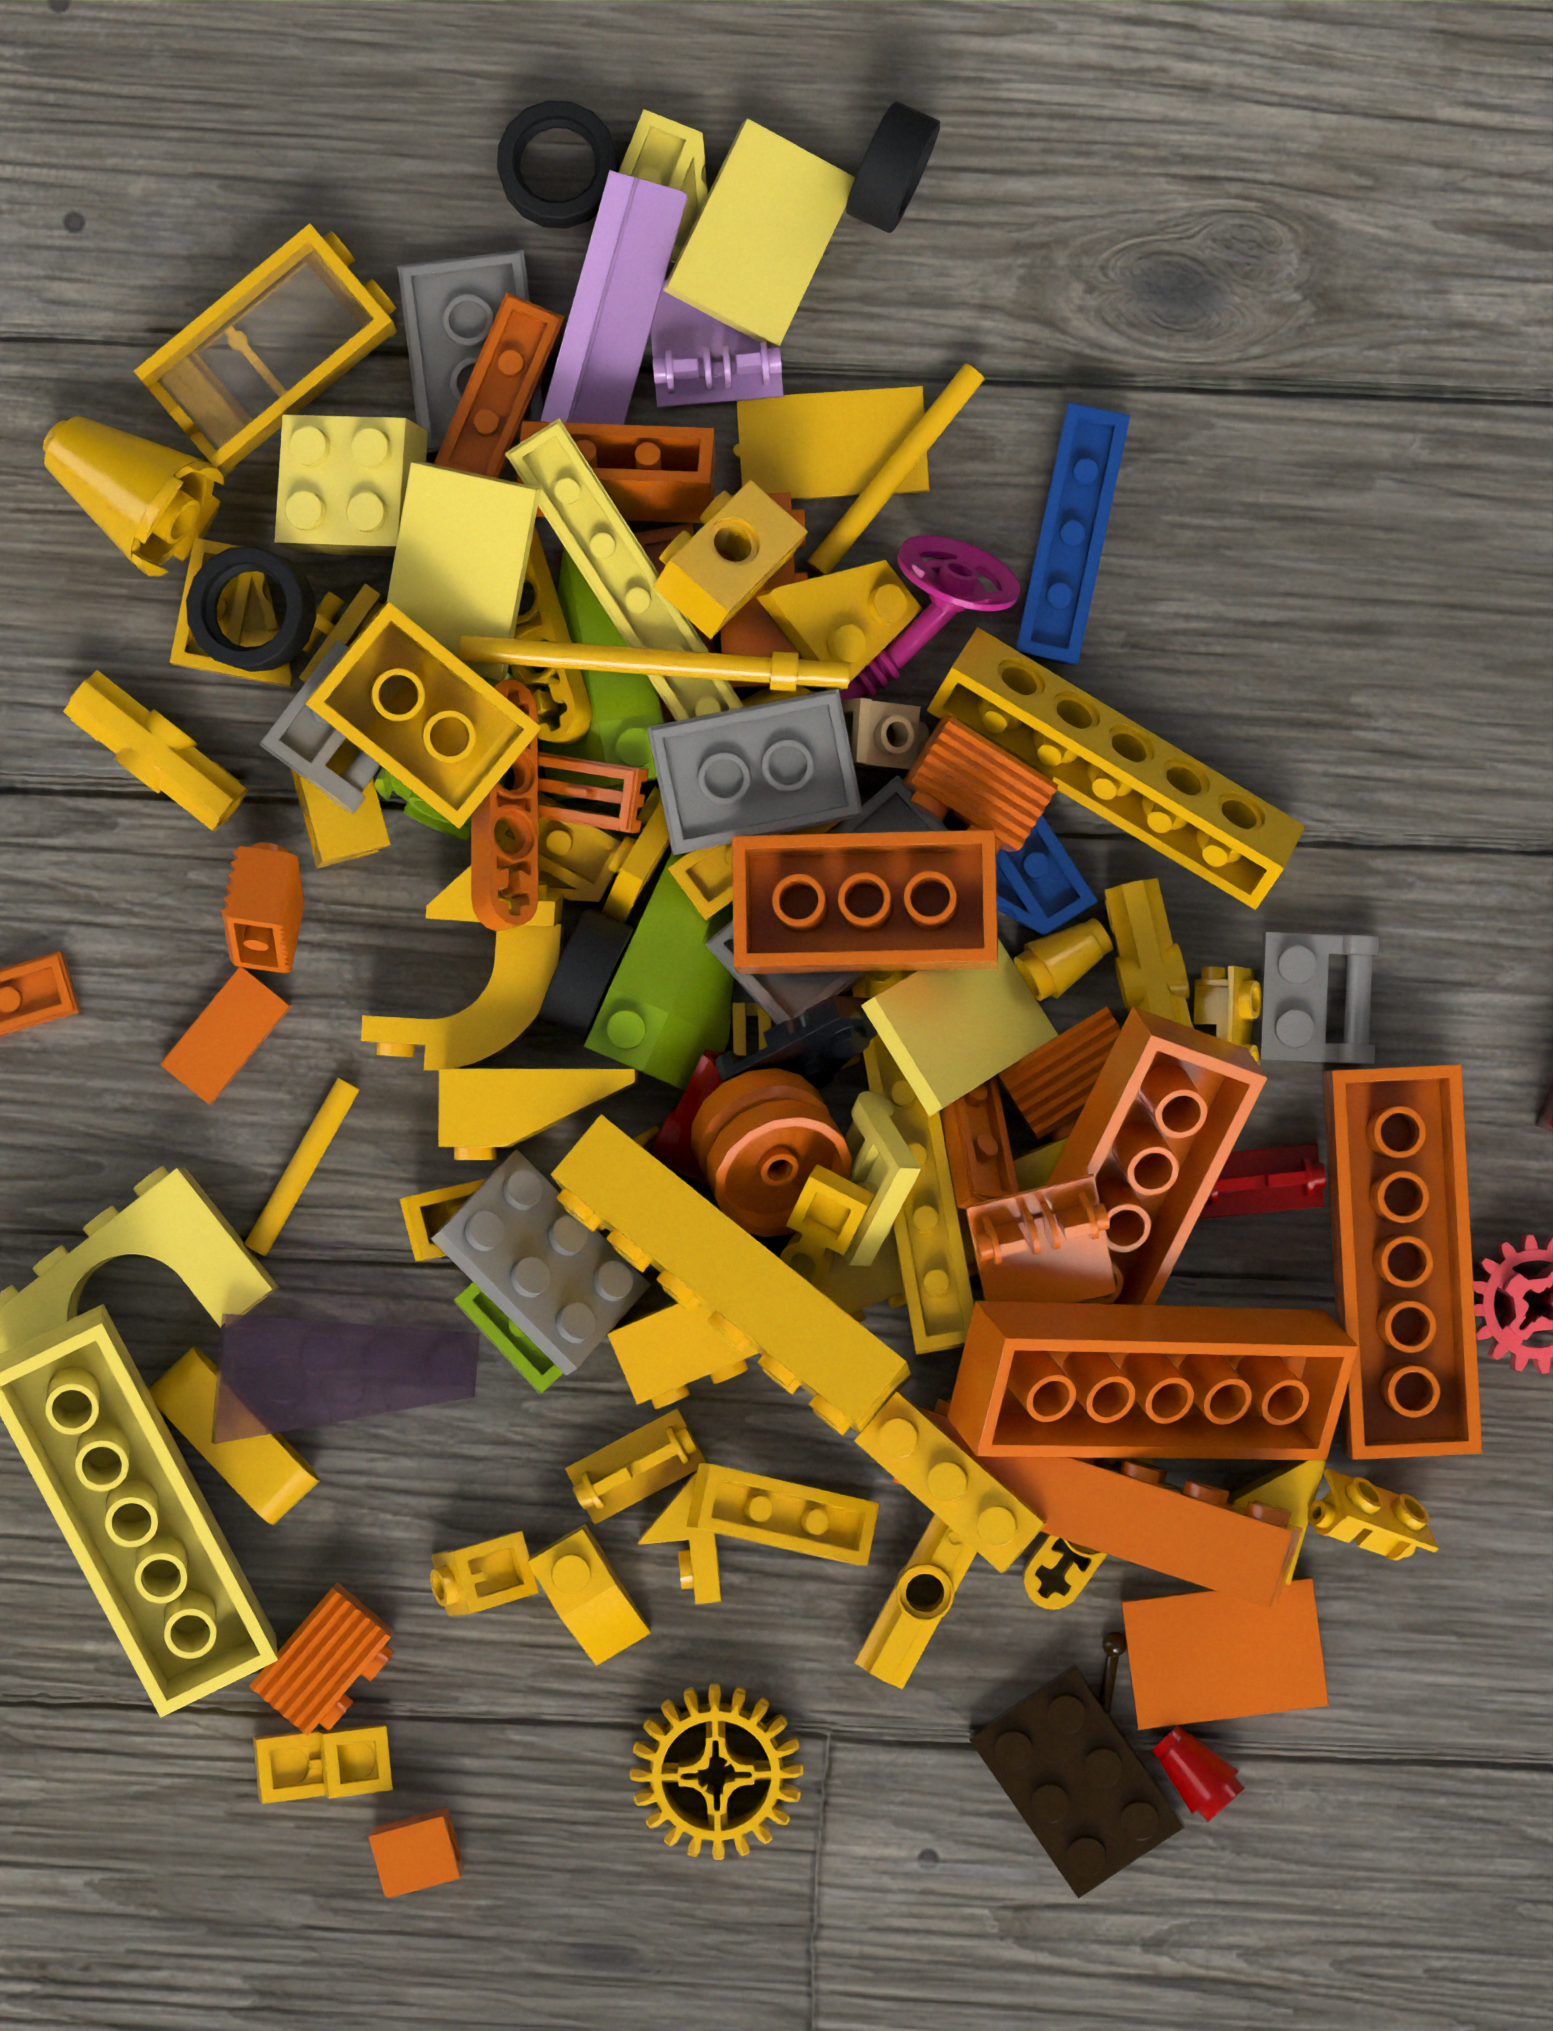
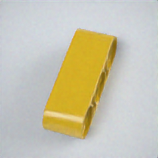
(259, 1468)

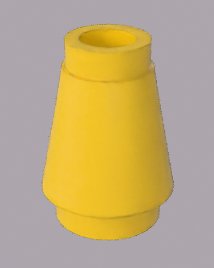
(1062, 958)

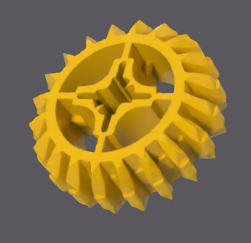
(687, 1771)

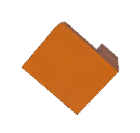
(416, 1852)

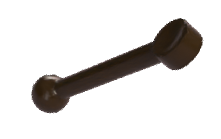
(1113, 1645)

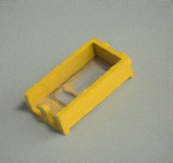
(268, 347)

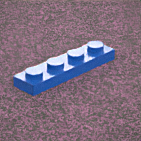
(1072, 534)

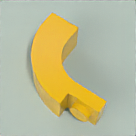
(491, 1024)

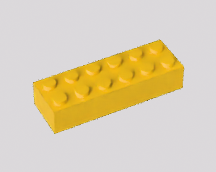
(730, 1274)

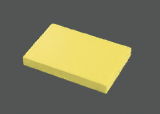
(760, 234)
(463, 555)
(958, 1027)

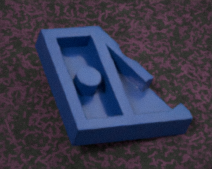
(1041, 883)

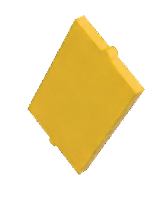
(827, 441)

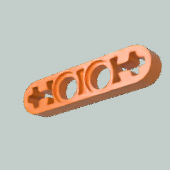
(520, 811)

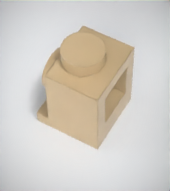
(883, 734)

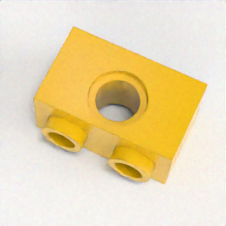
(713, 588)

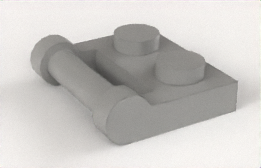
(308, 743)
(1296, 997)

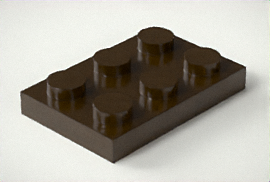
(1076, 1781)

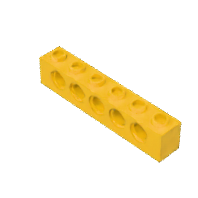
(1119, 769)

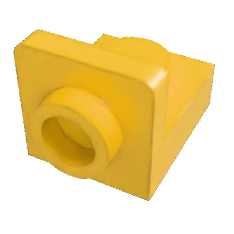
(483, 1574)

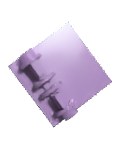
(707, 360)

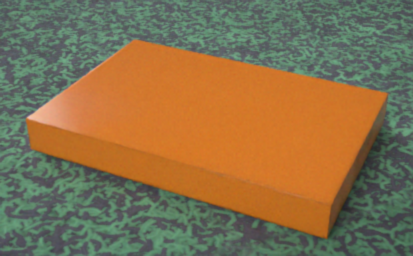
(1223, 1656)

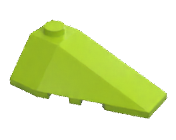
(668, 991)

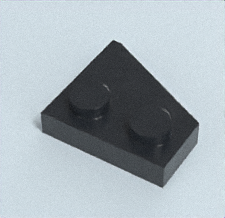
(810, 1044)

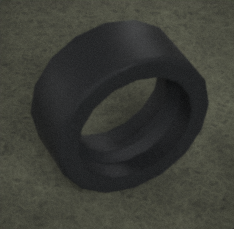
(523, 129)
(892, 167)
(205, 594)
(585, 972)

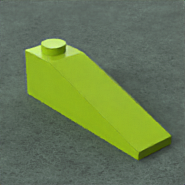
(619, 701)

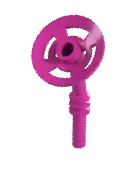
(950, 592)

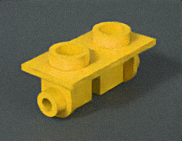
(1229, 1004)
(635, 1466)
(1371, 1516)

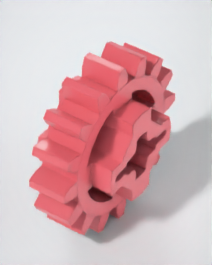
(1513, 1286)

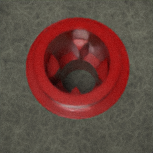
(1197, 1773)

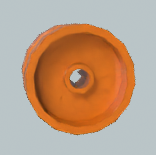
(761, 1143)

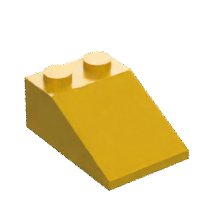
(422, 714)
(511, 1105)

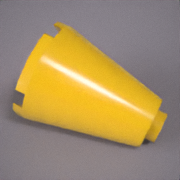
(134, 489)

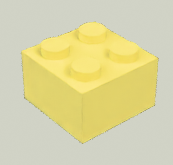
(344, 482)

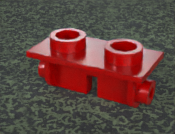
(1268, 1182)

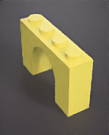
(168, 1223)

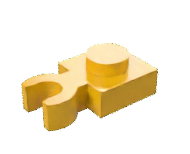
(825, 1219)

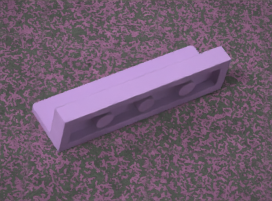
(615, 302)

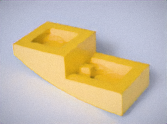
(322, 1764)

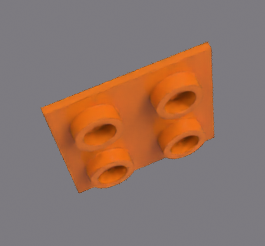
(1043, 1244)

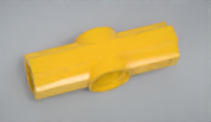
(155, 751)
(1147, 962)
(905, 1628)

